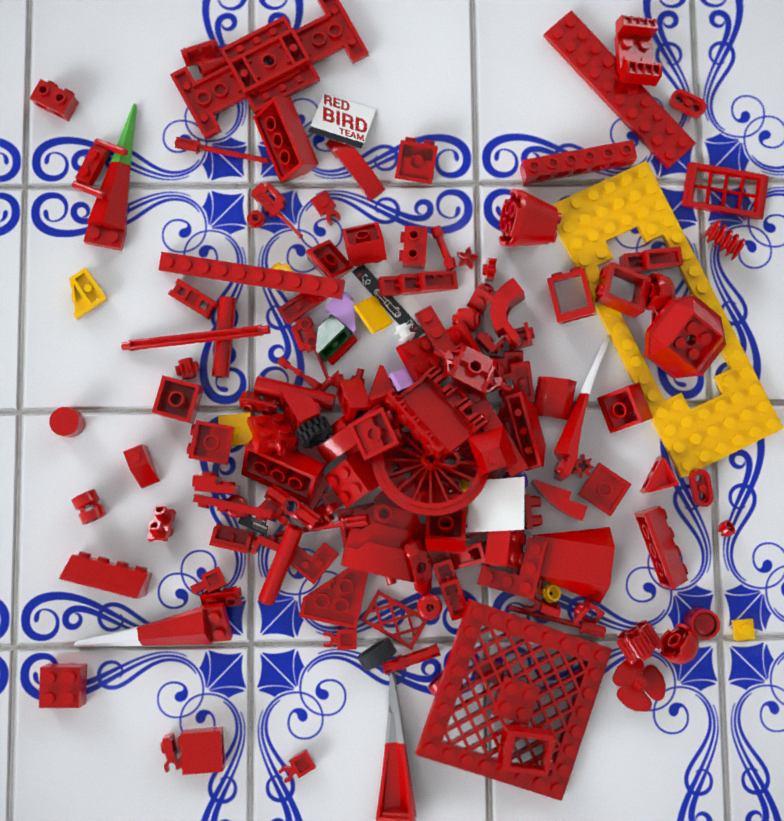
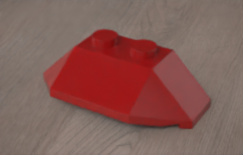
(524, 428)

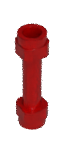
(437, 233)

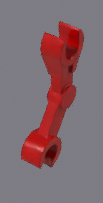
(311, 381)

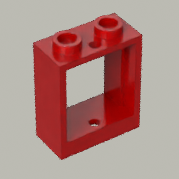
(640, 292)
(575, 314)
(506, 746)

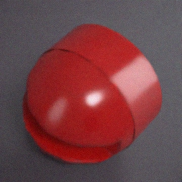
(726, 528)

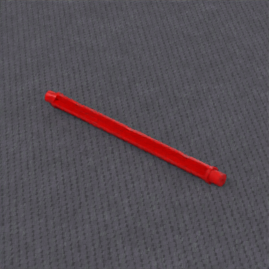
(198, 337)

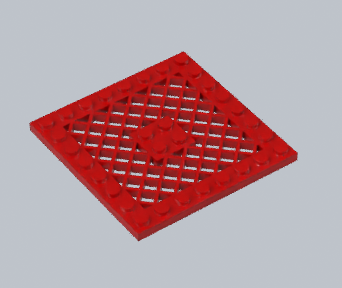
(514, 697)

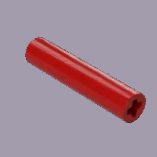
(223, 348)
(273, 388)
(280, 564)

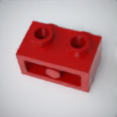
(54, 100)
(414, 247)

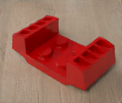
(635, 51)

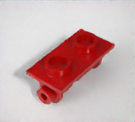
(203, 50)
(250, 402)
(229, 596)

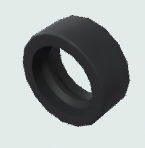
(377, 654)

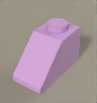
(343, 311)
(400, 380)

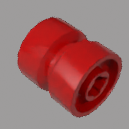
(85, 501)

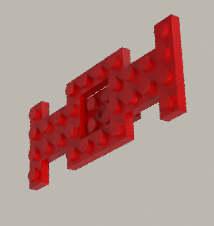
(247, 73)

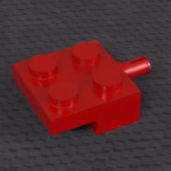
(271, 433)

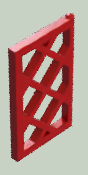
(379, 626)

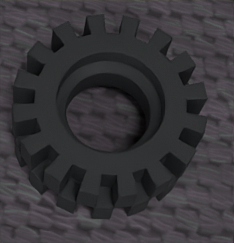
(313, 431)

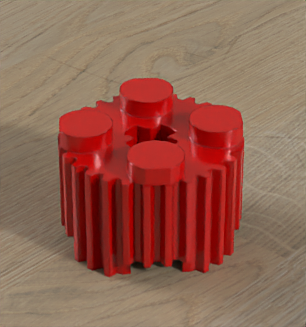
(639, 642)

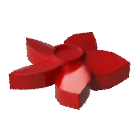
(467, 258)

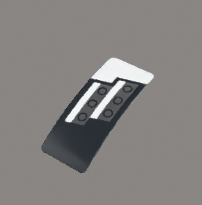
(263, 527)

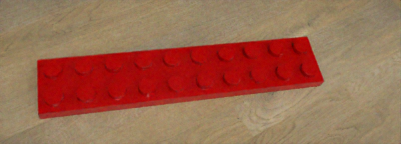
(628, 101)

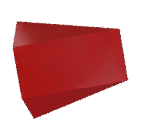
(579, 561)

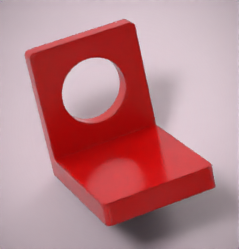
(582, 608)

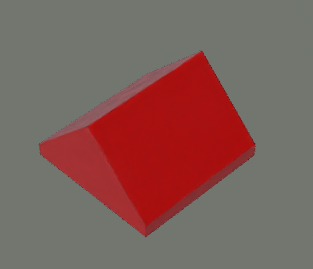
(328, 260)

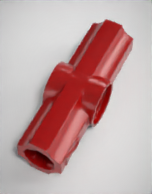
(302, 514)

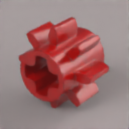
(187, 368)
(586, 462)

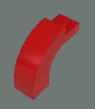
(502, 303)

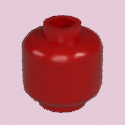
(469, 316)
(426, 599)

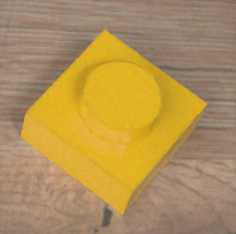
(743, 629)

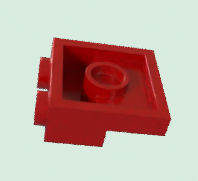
(416, 160)
(376, 433)
(210, 442)
(211, 483)

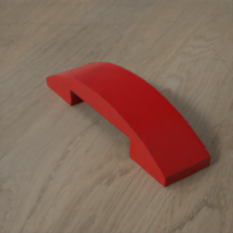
(357, 168)
(340, 442)

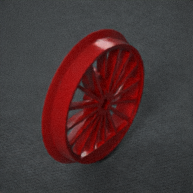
(383, 472)

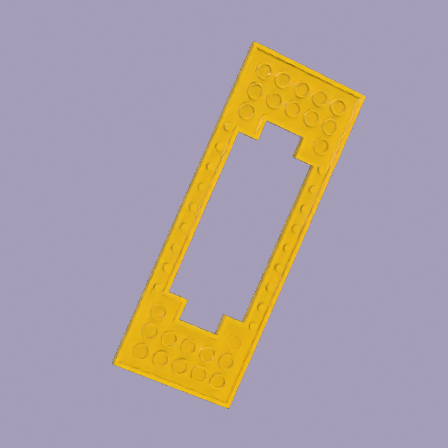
(689, 435)

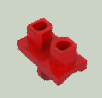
(531, 520)
(162, 524)

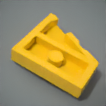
(85, 293)

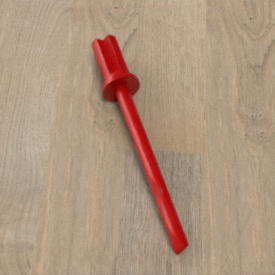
(195, 146)
(346, 522)
(584, 627)

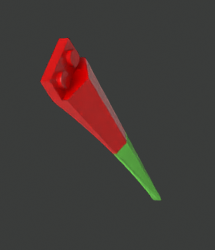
(109, 215)

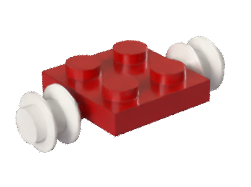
(415, 353)

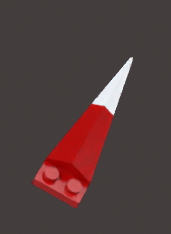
(568, 443)
(193, 627)

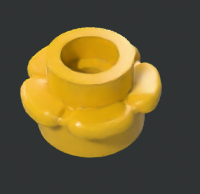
(556, 593)

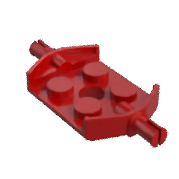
(457, 366)

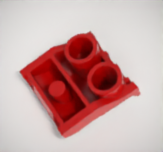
(554, 397)

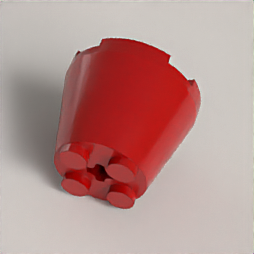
(527, 221)

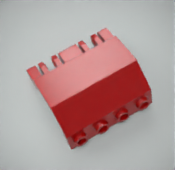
(436, 413)

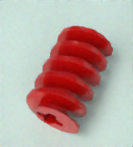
(724, 238)

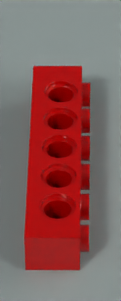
(578, 162)

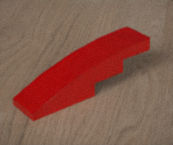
(418, 283)
(448, 583)

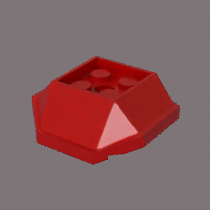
(668, 334)

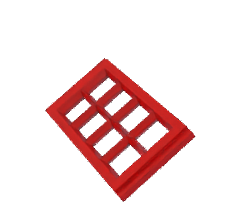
(690, 185)

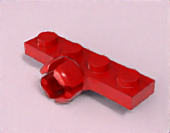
(234, 506)

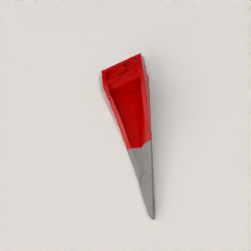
(396, 790)

